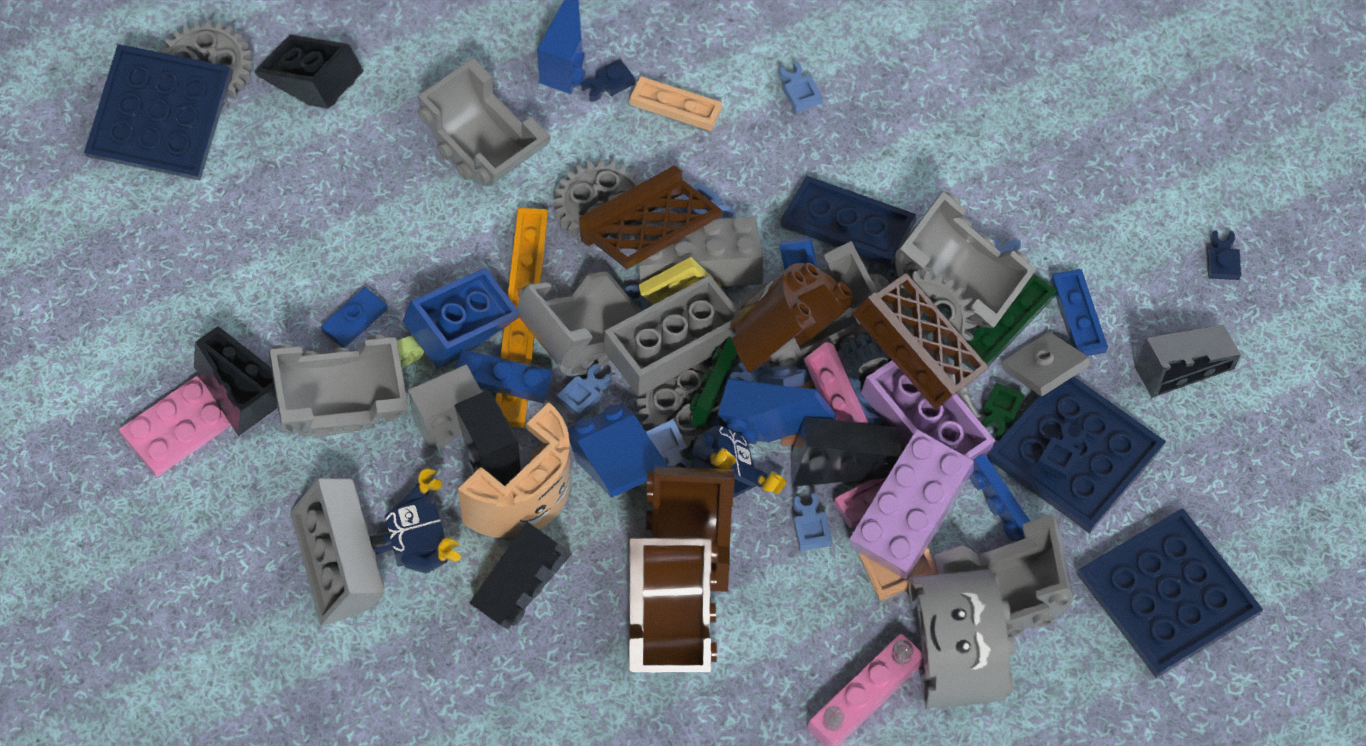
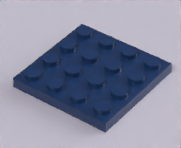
(158, 112)
(1110, 456)
(1169, 592)

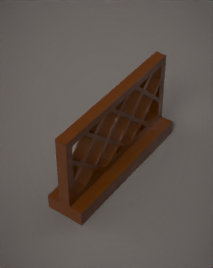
(638, 205)
(909, 351)

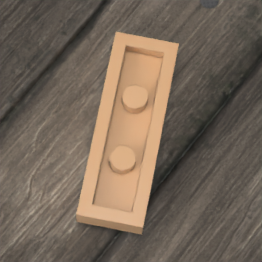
(676, 103)

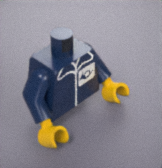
(728, 450)
(416, 529)

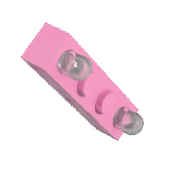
(866, 692)

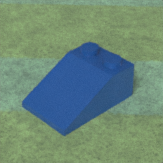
(561, 50)
(459, 316)
(769, 410)
(614, 449)

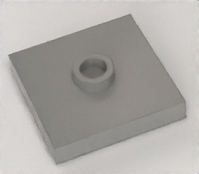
(1045, 363)

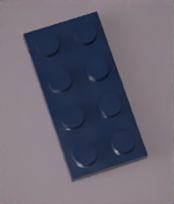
(845, 216)

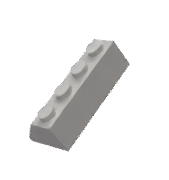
(336, 550)

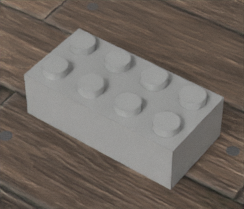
(724, 248)
(671, 335)

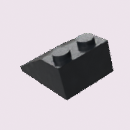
(311, 69)

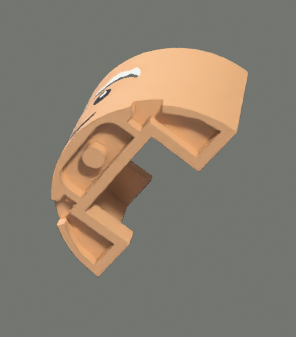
(532, 495)

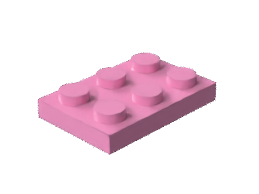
(175, 426)

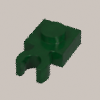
(1002, 408)

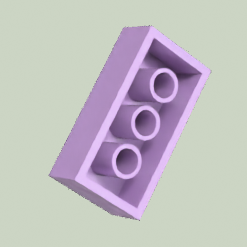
(906, 408)
(911, 504)

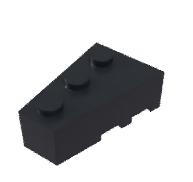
(519, 576)

